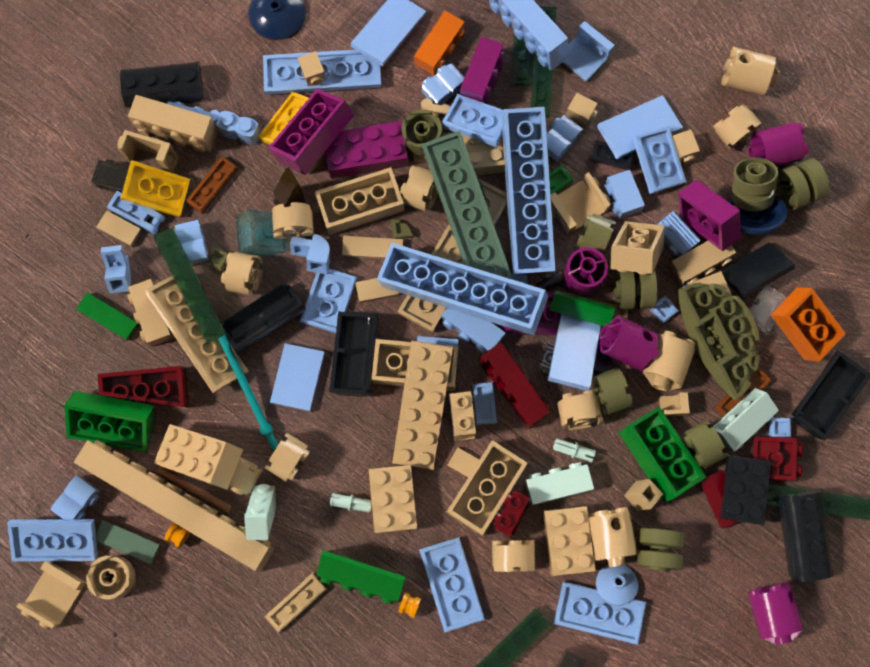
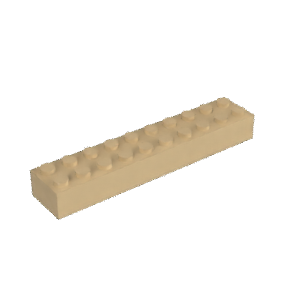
(170, 503)

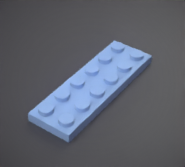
(342, 71)

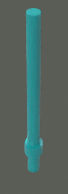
(266, 429)

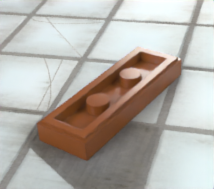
(212, 184)
(758, 380)

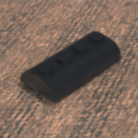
(163, 83)
(262, 317)
(354, 354)
(830, 396)
(805, 536)

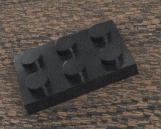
(745, 490)

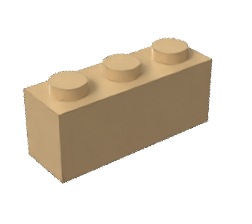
(700, 261)
(153, 326)

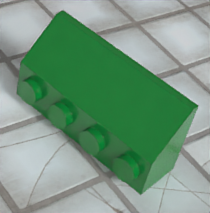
(109, 421)
(662, 454)
(360, 576)

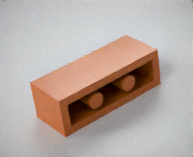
(440, 43)

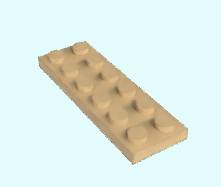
(208, 359)
(422, 404)

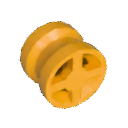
(177, 535)
(409, 605)

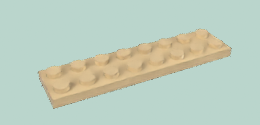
(429, 314)

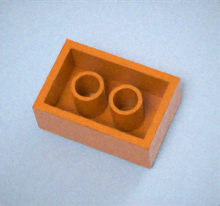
(808, 324)

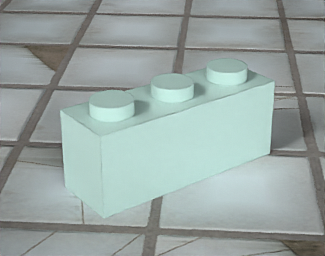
(745, 419)
(559, 483)
(260, 512)

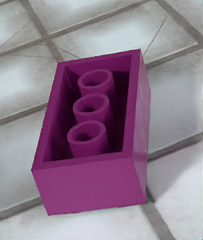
(311, 131)
(367, 150)

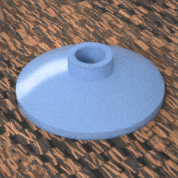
(614, 593)

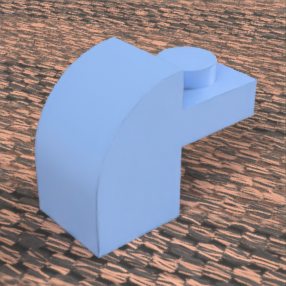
(315, 250)
(117, 269)

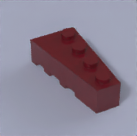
(153, 385)
(513, 385)

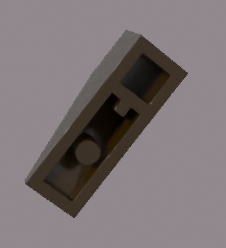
(288, 190)

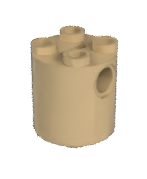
(750, 71)
(672, 363)
(612, 535)

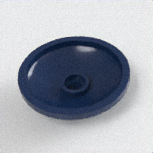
(277, 22)
(763, 221)

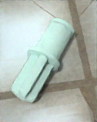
(574, 450)
(350, 502)

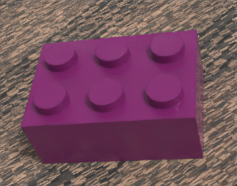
(483, 70)
(710, 215)

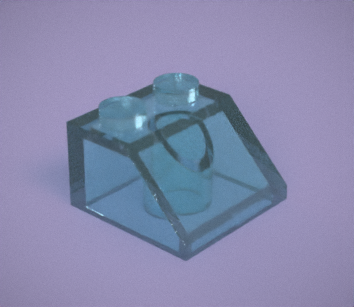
(256, 234)

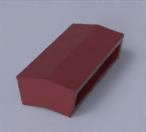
(713, 490)

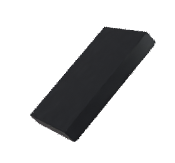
(757, 270)

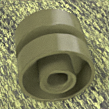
(803, 183)
(754, 184)
(635, 287)
(661, 555)

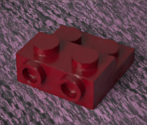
(783, 456)
(515, 509)

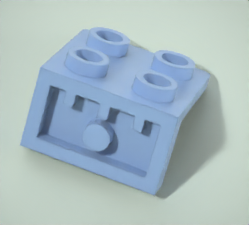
(588, 51)

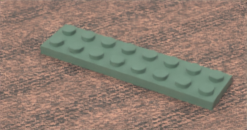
(465, 204)

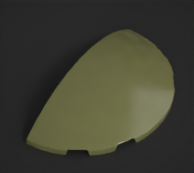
(722, 334)

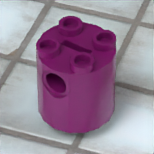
(779, 144)
(585, 272)
(629, 342)
(776, 613)

